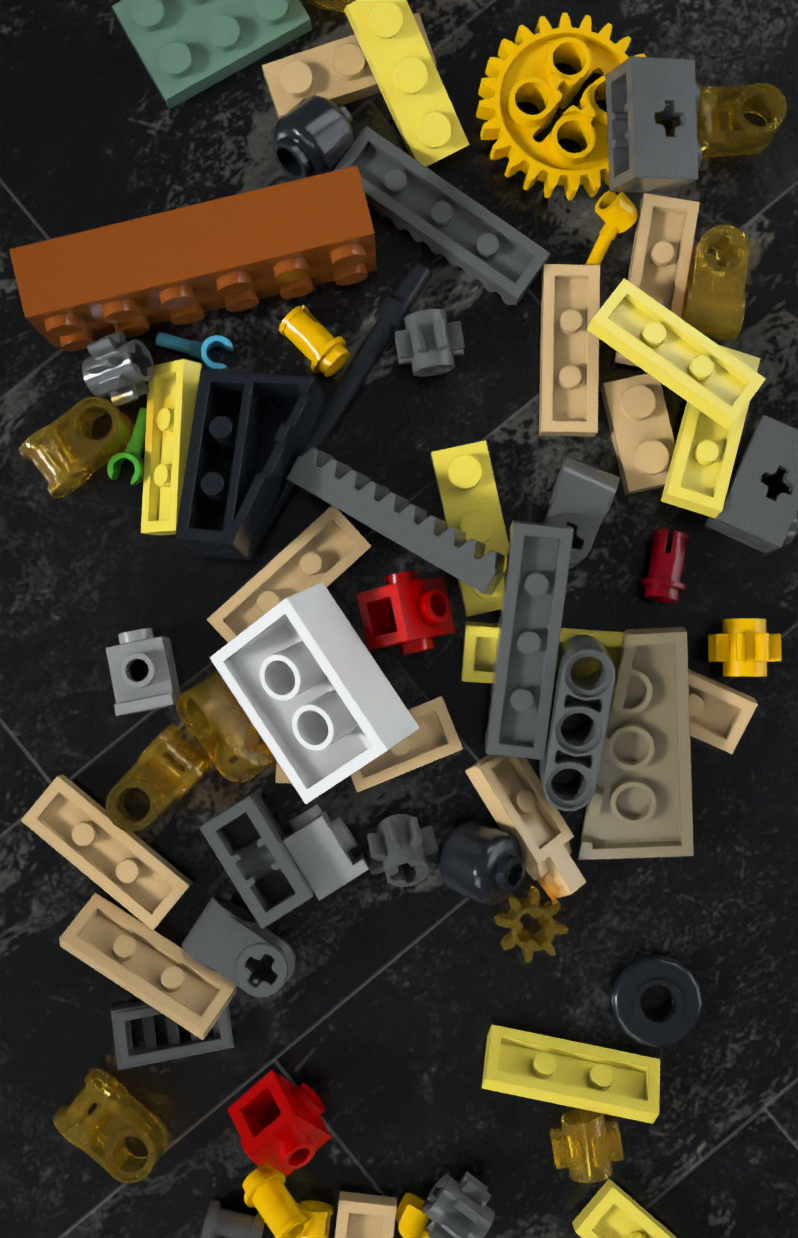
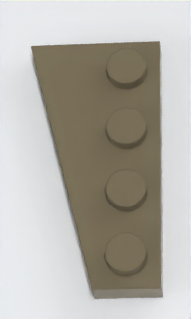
(646, 756)

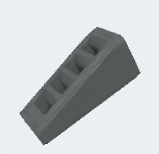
(150, 1053)

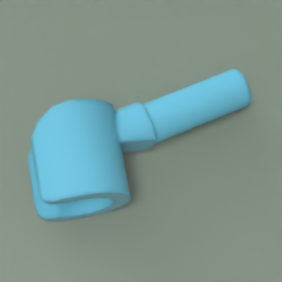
(196, 348)

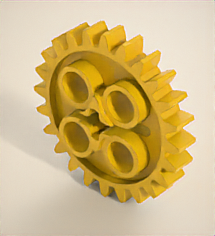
(529, 75)

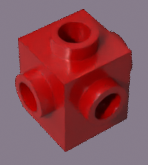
(406, 612)
(280, 1123)

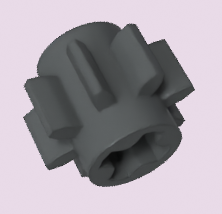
(429, 342)
(118, 368)
(402, 850)
(458, 1208)

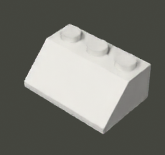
(313, 691)

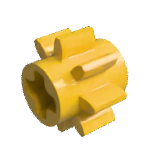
(744, 647)

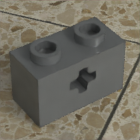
(652, 125)
(747, 513)
(257, 860)

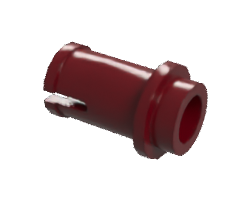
(664, 568)

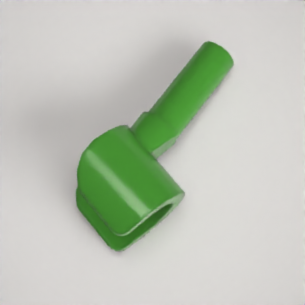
(133, 452)

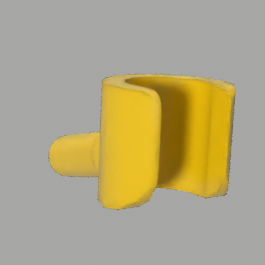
(619, 215)
(410, 1217)

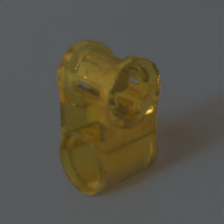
(722, 122)
(716, 293)
(67, 450)
(223, 729)
(159, 778)
(105, 1130)

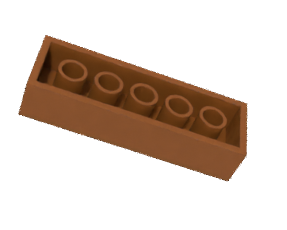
(197, 260)

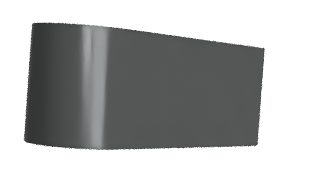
(584, 747)

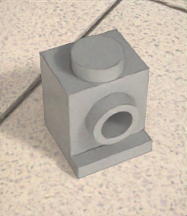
(161, 684)
(323, 851)

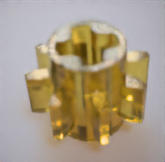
(525, 939)
(586, 1145)

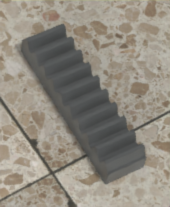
(445, 218)
(398, 521)
(528, 639)

